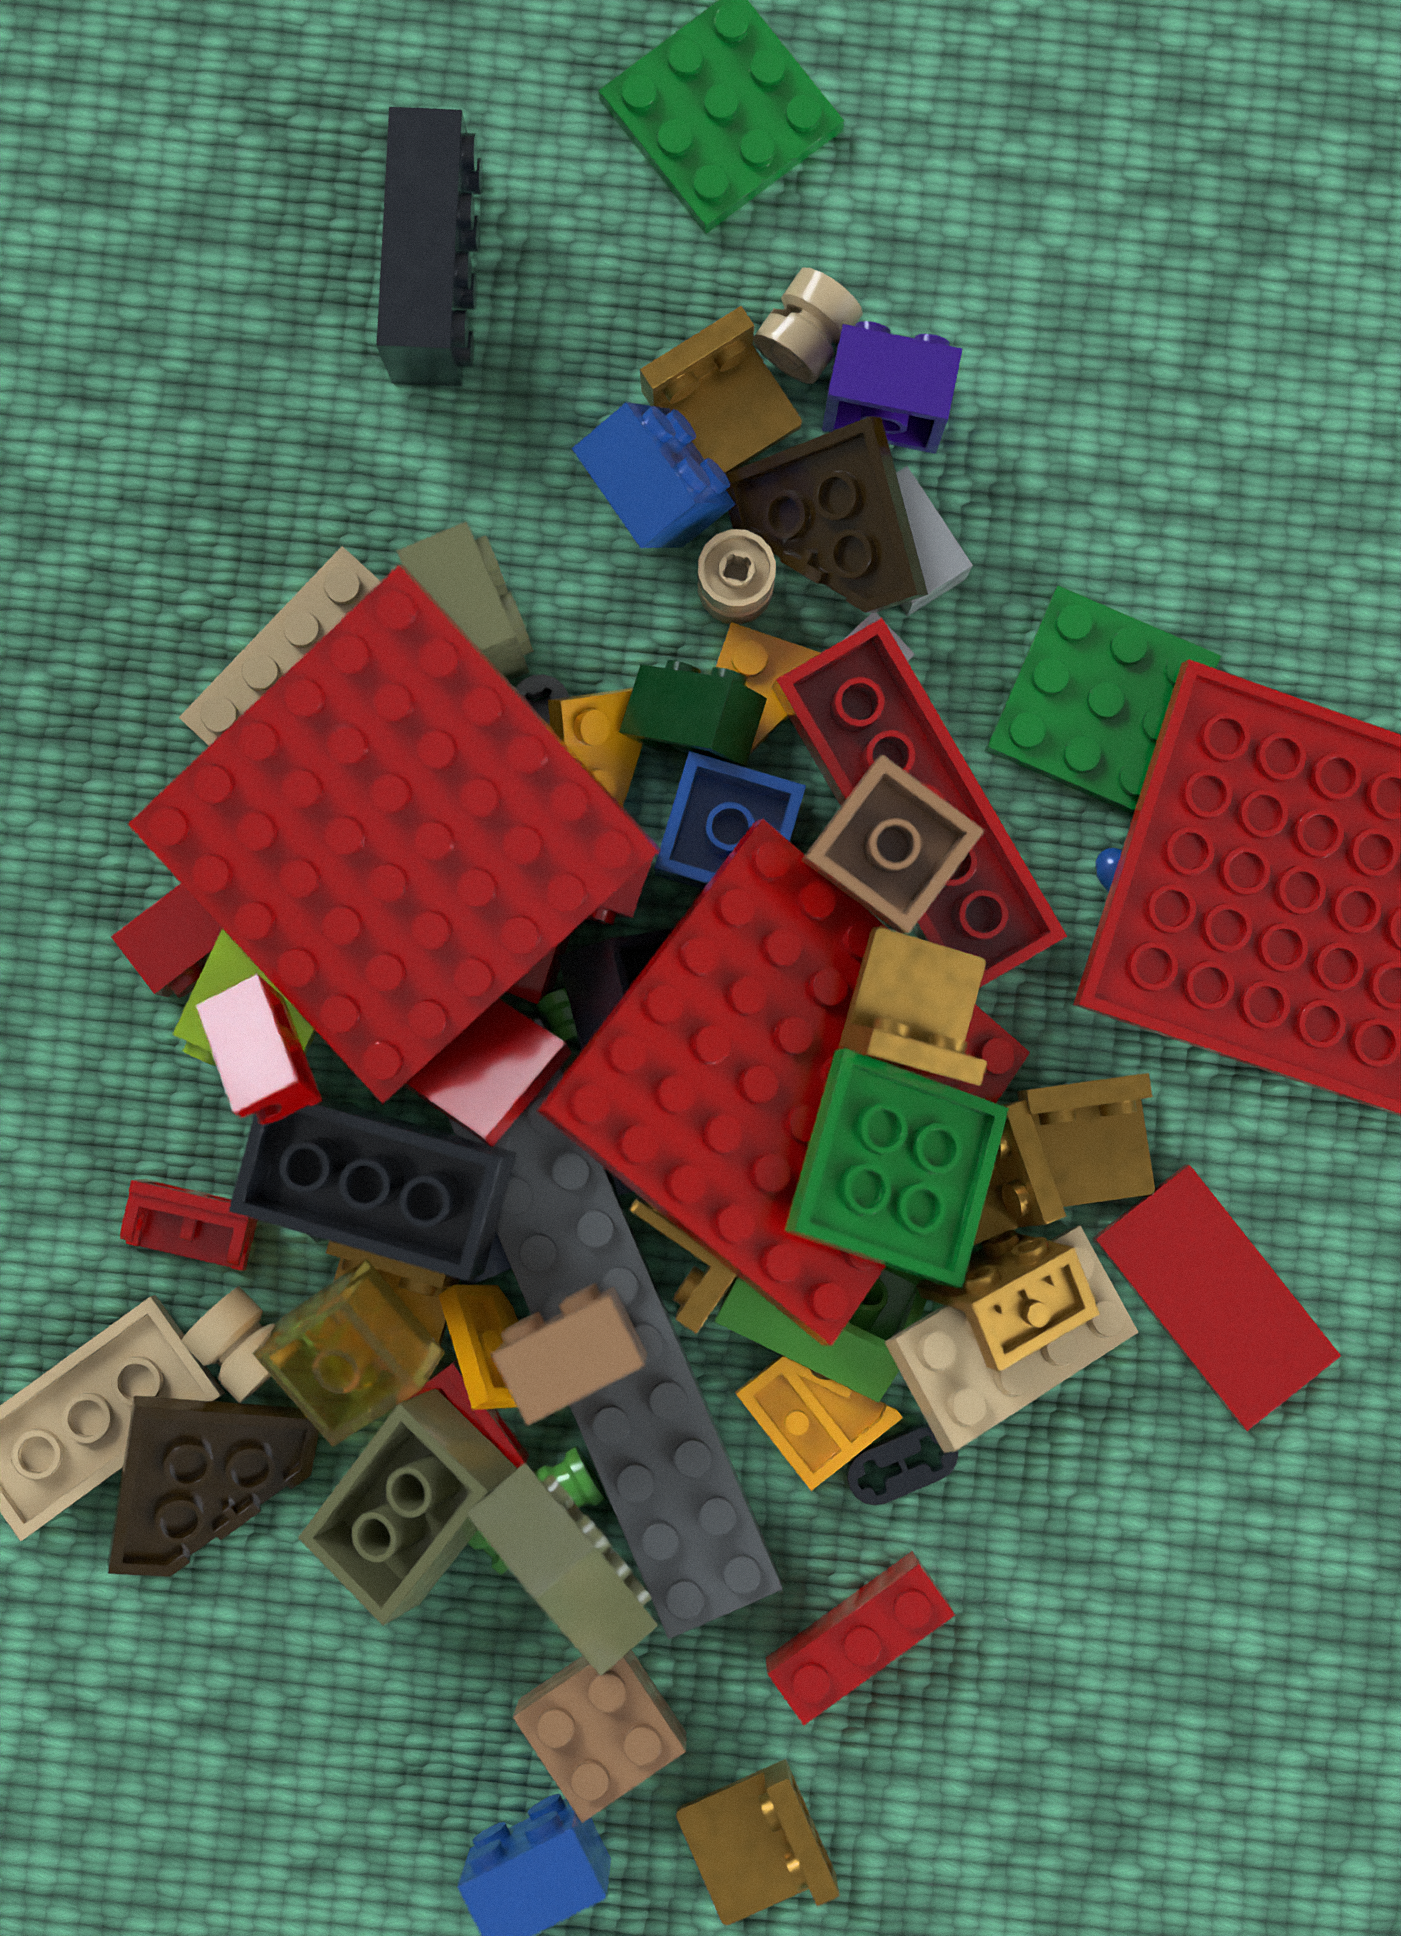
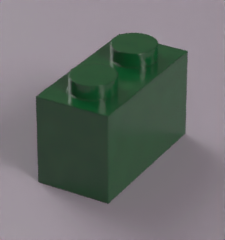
(694, 712)

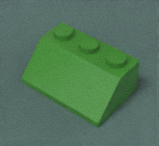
(859, 1353)

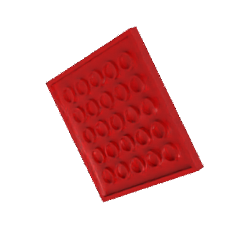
(393, 834)
(1262, 890)
(719, 1068)

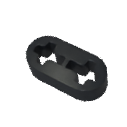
(905, 1479)

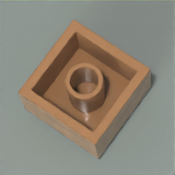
(892, 845)
(569, 1354)
(600, 1731)

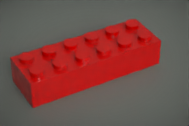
(868, 704)

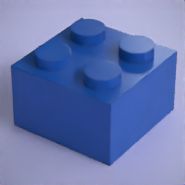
(655, 475)
(715, 811)
(534, 1871)

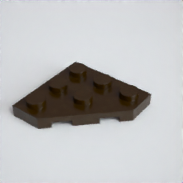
(835, 515)
(200, 1475)

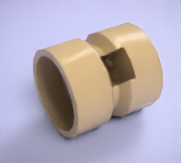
(812, 319)
(736, 576)
(229, 1337)

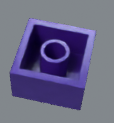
(894, 379)

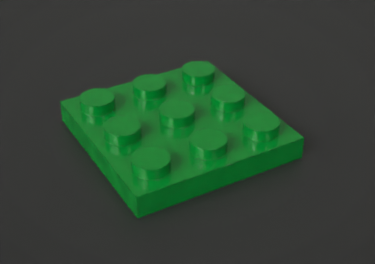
(721, 110)
(1092, 698)
(897, 1169)

